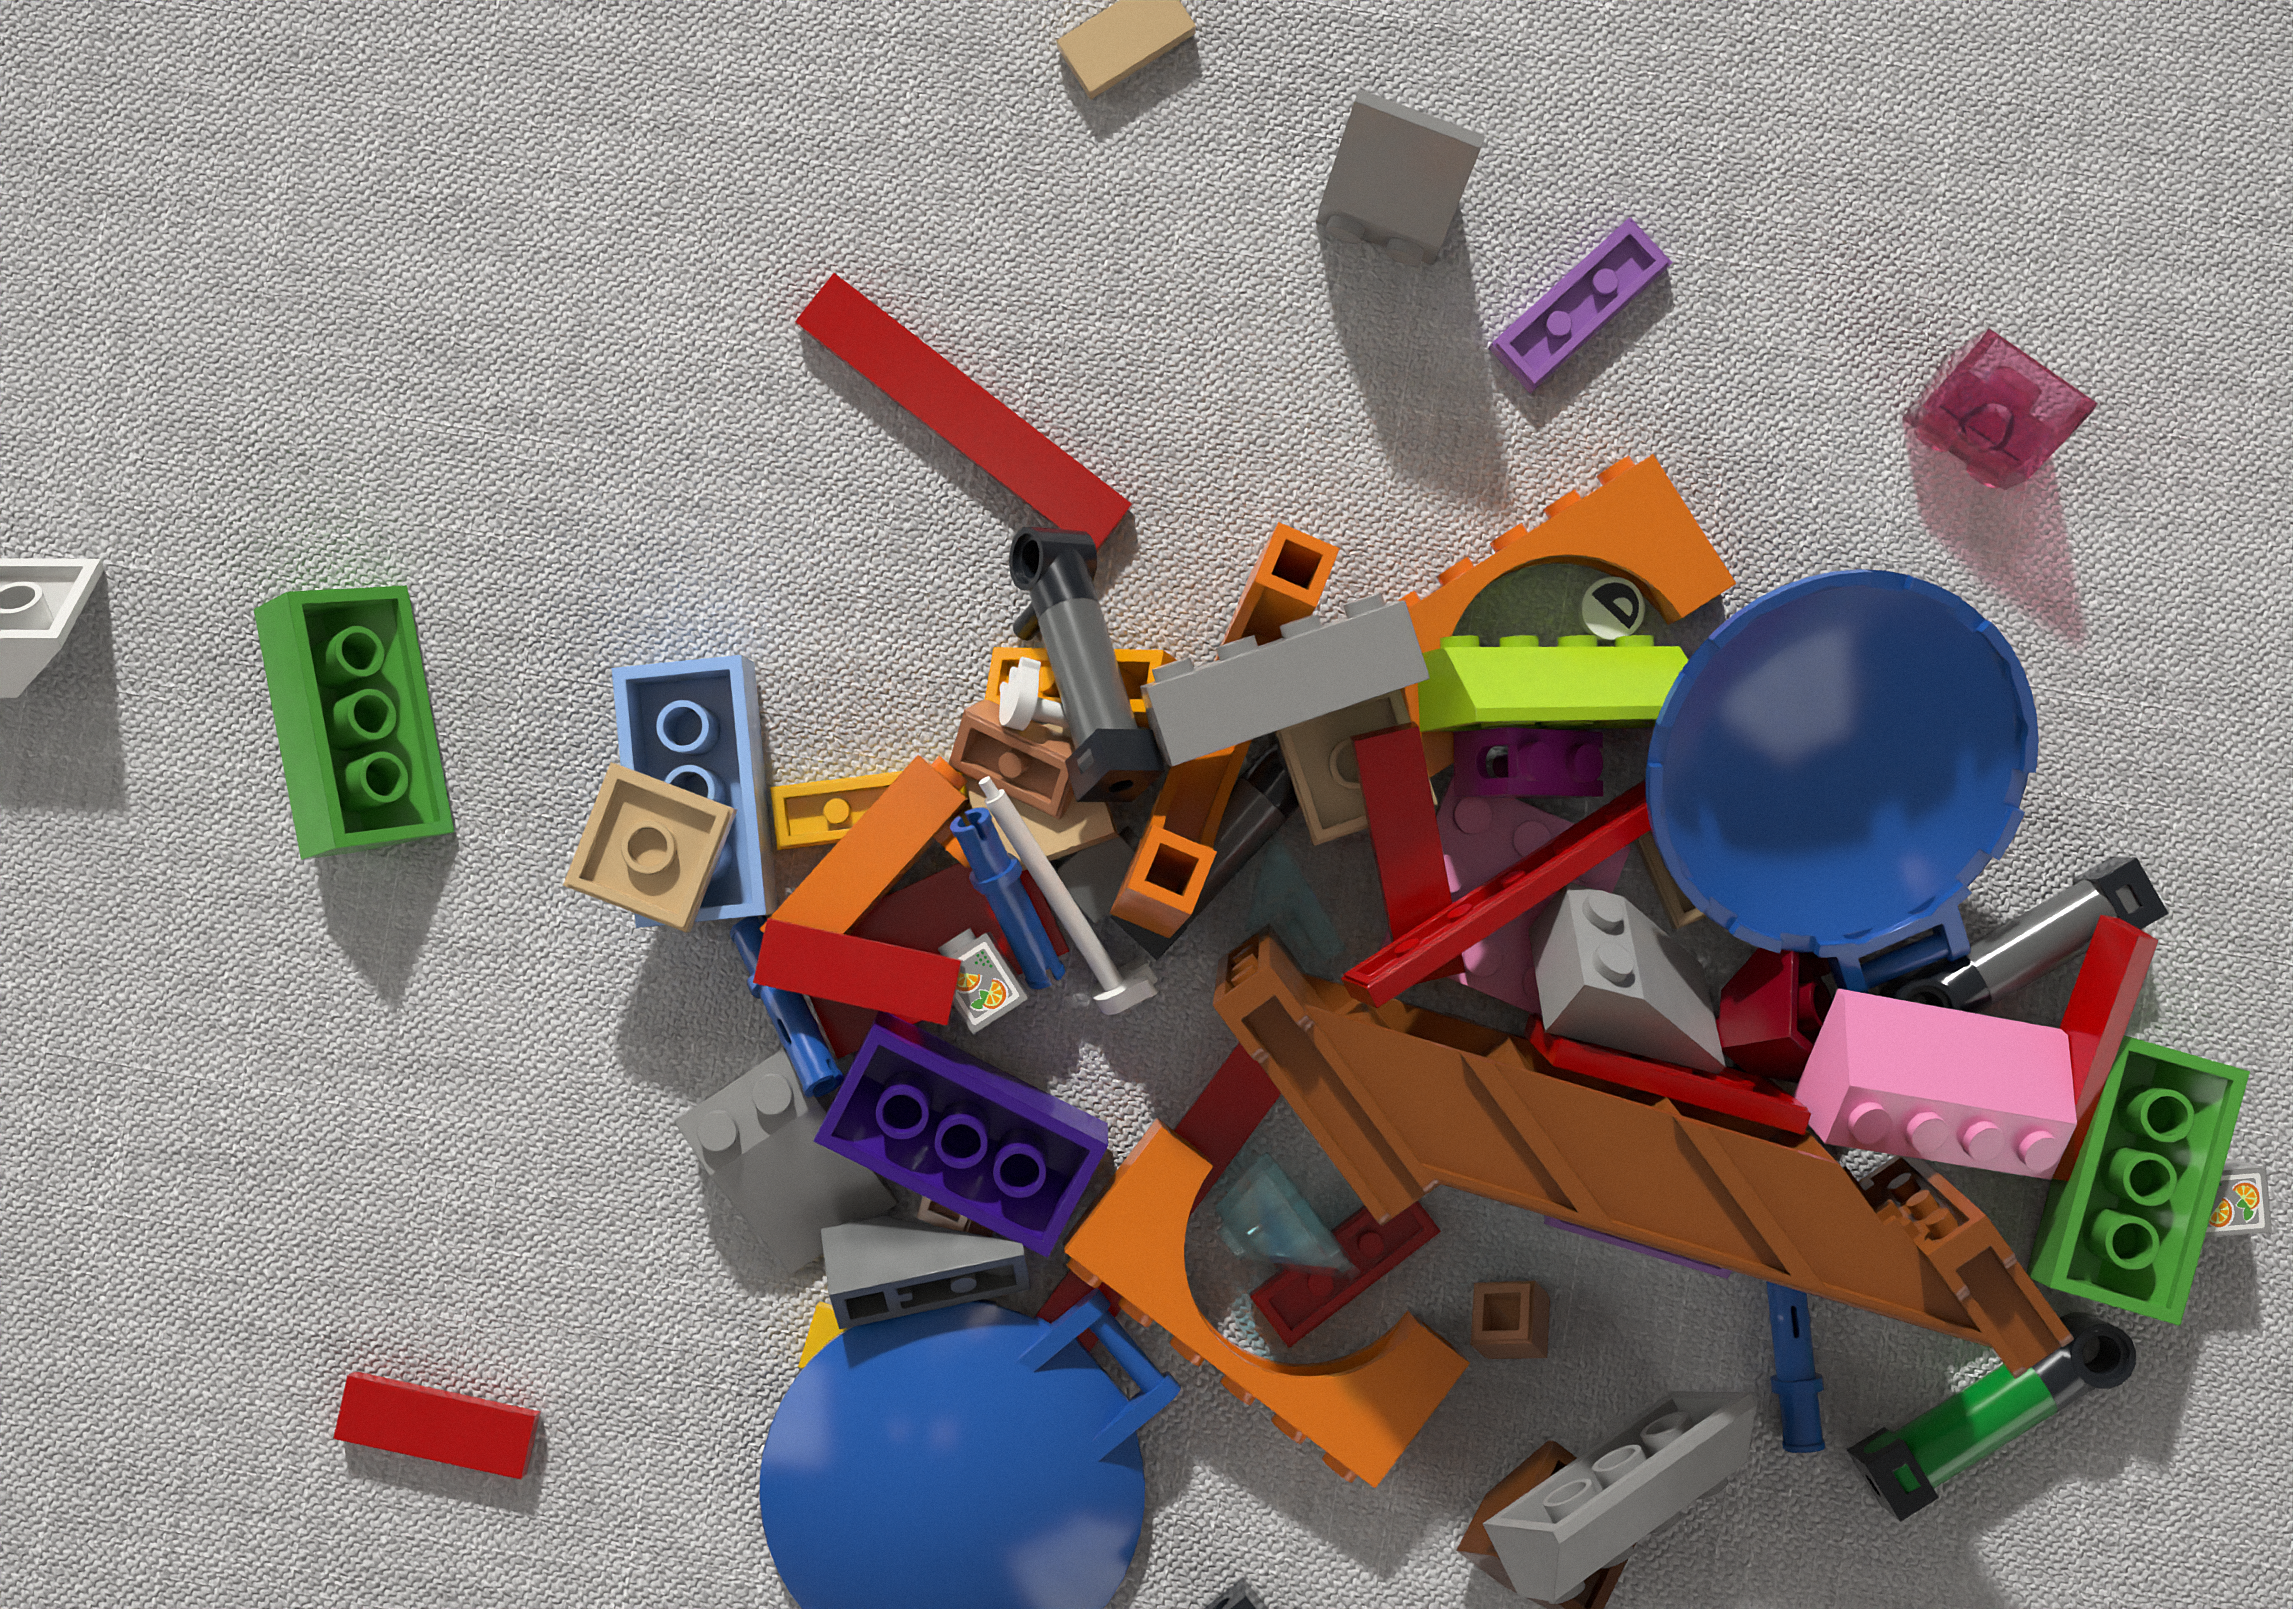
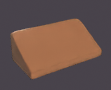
(1022, 763)

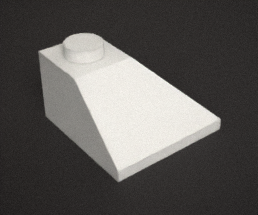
(37, 613)

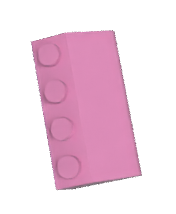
(1940, 1085)

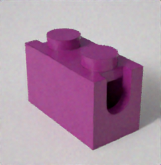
(1536, 765)

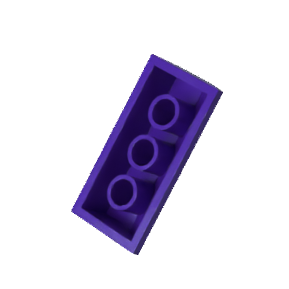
(963, 1133)

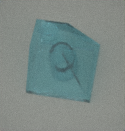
(1279, 1226)

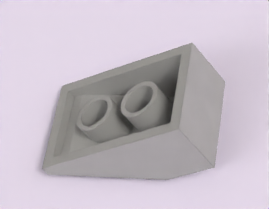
(1397, 179)
(1621, 981)
(763, 1158)

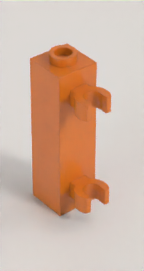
(880, 848)

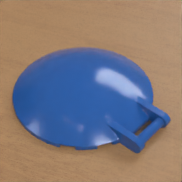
(1843, 770)
(961, 1463)

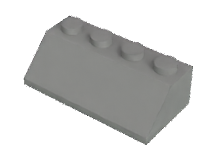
(1283, 681)
(1621, 1492)

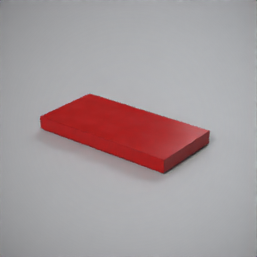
(924, 920)
(1727, 1092)

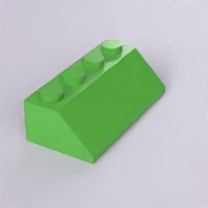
(353, 719)
(2142, 1183)

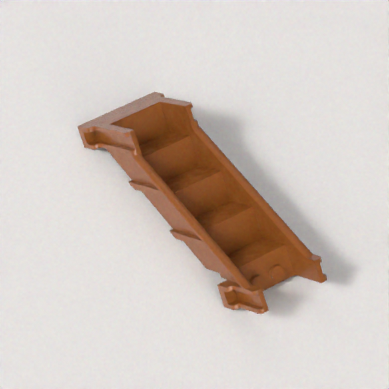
(1441, 1100)

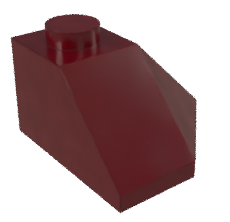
(1774, 1012)

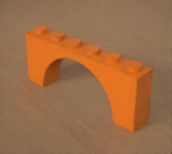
(1625, 528)
(1184, 822)
(1352, 1407)

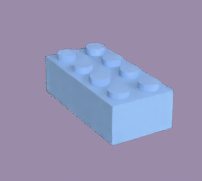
(703, 733)

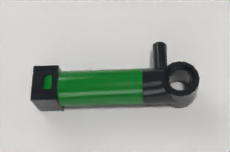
(1986, 1415)

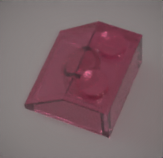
(1997, 411)

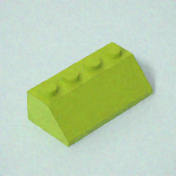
(1546, 686)

